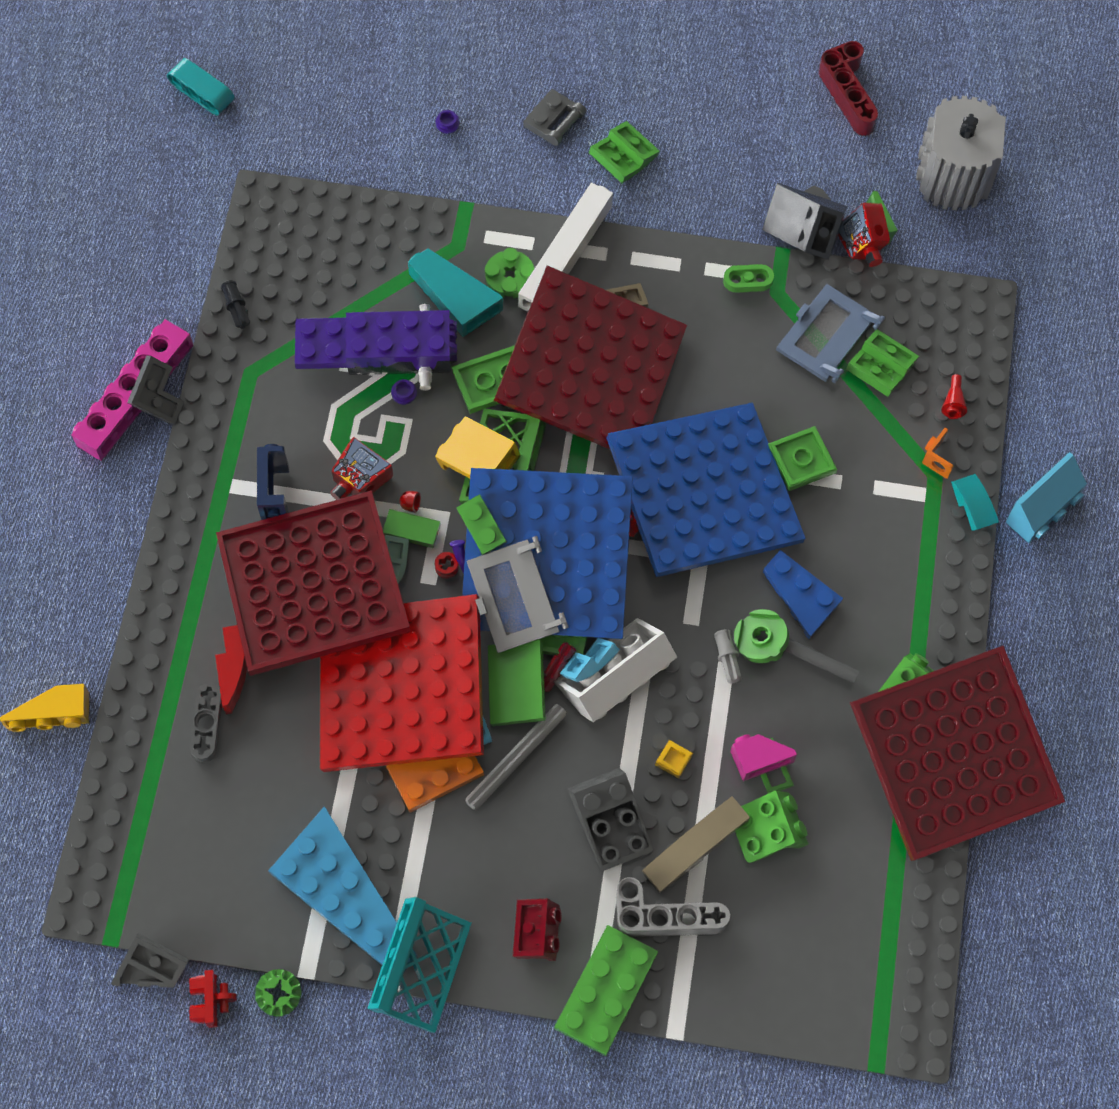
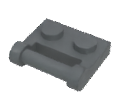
(548, 113)

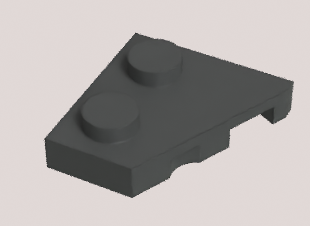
(150, 964)

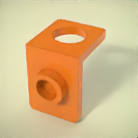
(930, 456)

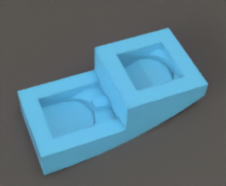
(583, 666)

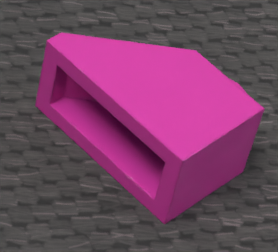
(760, 755)

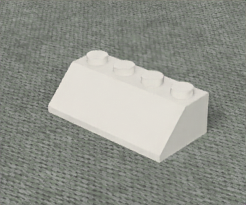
(640, 657)

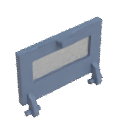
(827, 333)

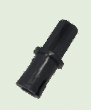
(235, 304)

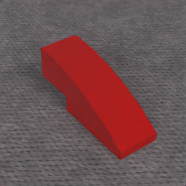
(231, 669)

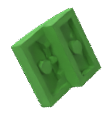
(624, 152)
(882, 362)

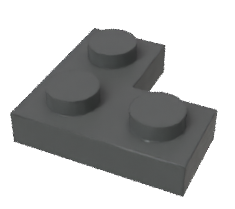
(149, 392)

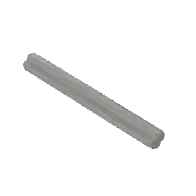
(515, 757)

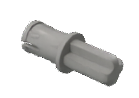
(728, 655)

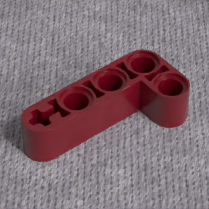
(838, 67)

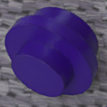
(447, 121)
(404, 392)

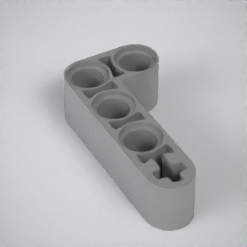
(670, 911)

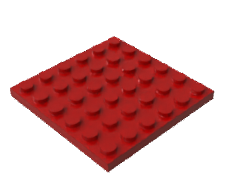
(406, 693)

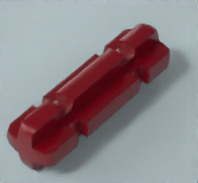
(556, 665)

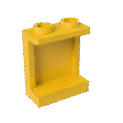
(476, 447)

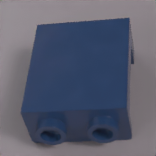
(270, 460)

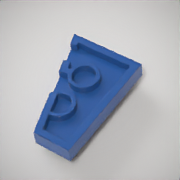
(803, 593)

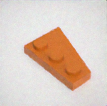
(429, 780)

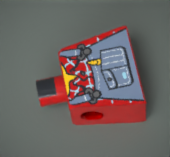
(865, 233)
(359, 471)

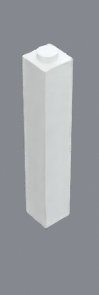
(571, 239)

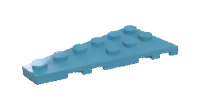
(334, 884)

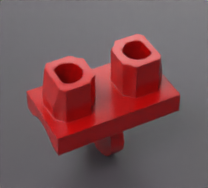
(207, 986)

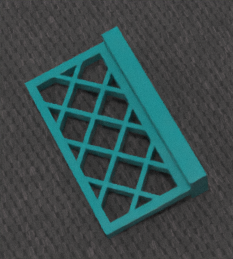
(401, 950)

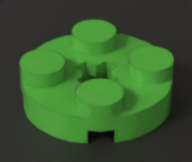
(508, 261)
(769, 649)

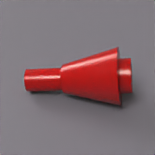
(954, 404)

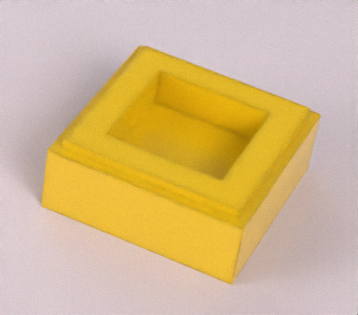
(674, 759)

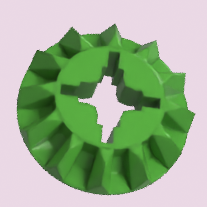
(284, 1004)

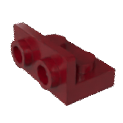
(537, 929)

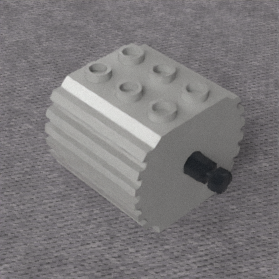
(960, 153)

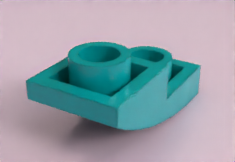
(976, 501)

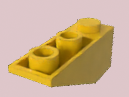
(57, 706)

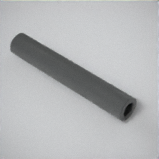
(822, 661)

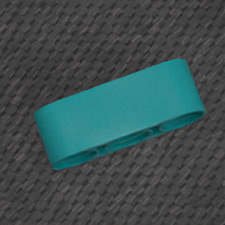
(200, 86)

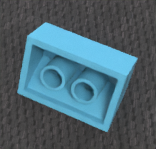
(1048, 499)

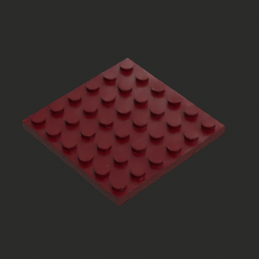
(589, 359)
(312, 583)
(957, 752)

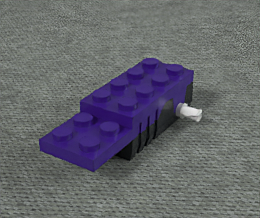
(379, 343)

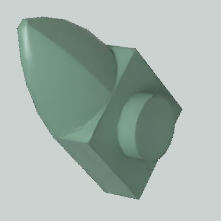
(398, 553)

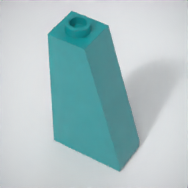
(454, 290)

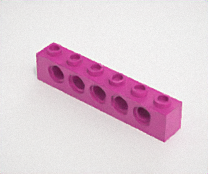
(117, 421)

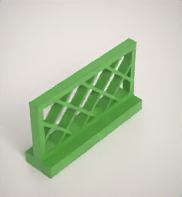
(529, 446)

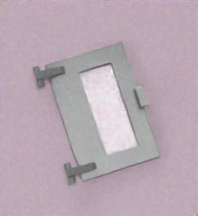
(513, 596)

